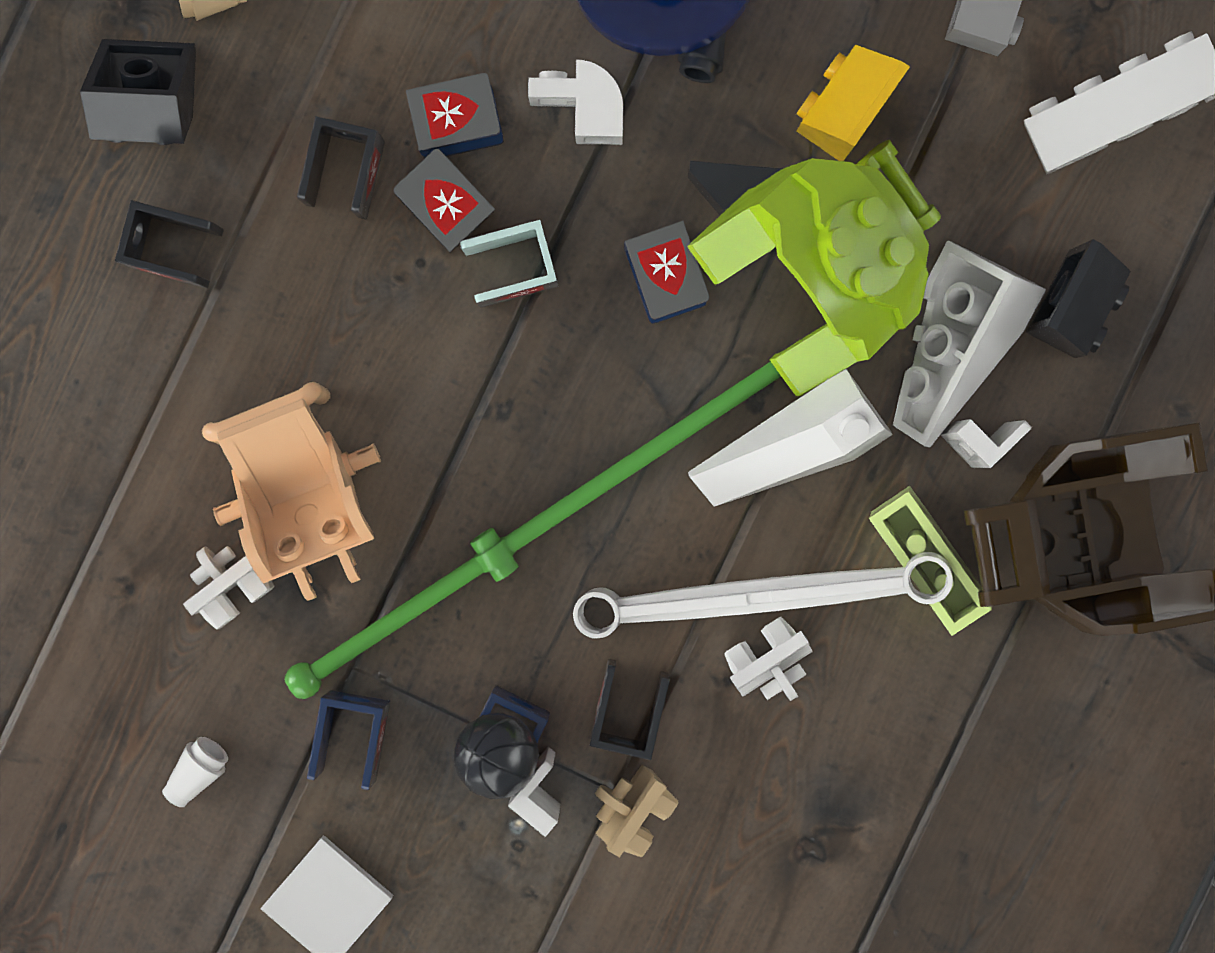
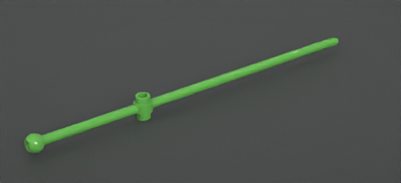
(496, 552)

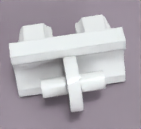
(212, 599)
(786, 650)

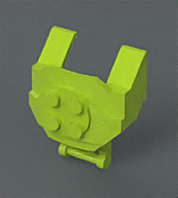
(846, 241)

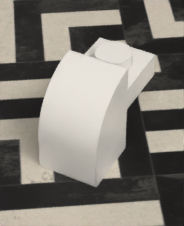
(592, 93)

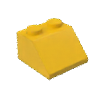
(850, 100)

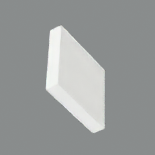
(327, 900)

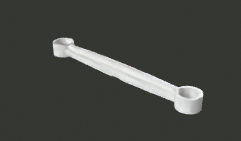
(762, 595)

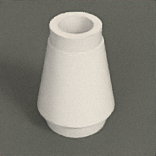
(196, 769)

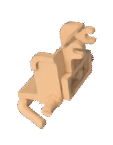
(292, 488)

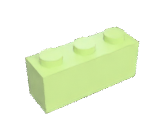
(911, 531)

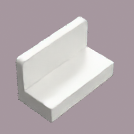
(977, 447)
(536, 804)

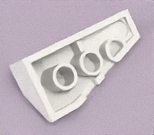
(966, 330)
(806, 437)

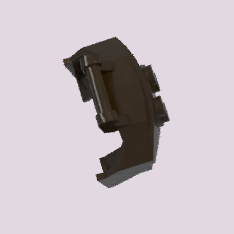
(1090, 538)

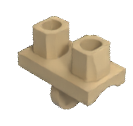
(627, 809)

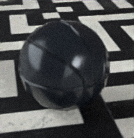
(496, 756)

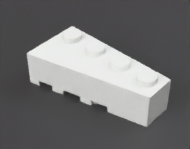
(1123, 104)

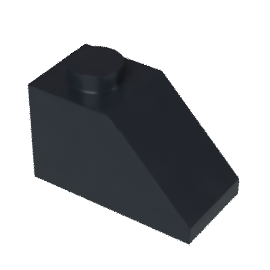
(726, 183)

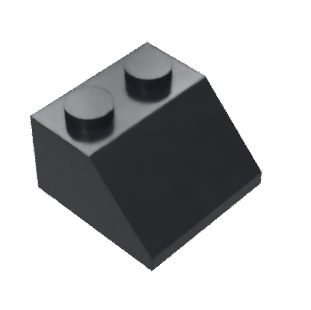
(140, 91)
(1080, 299)

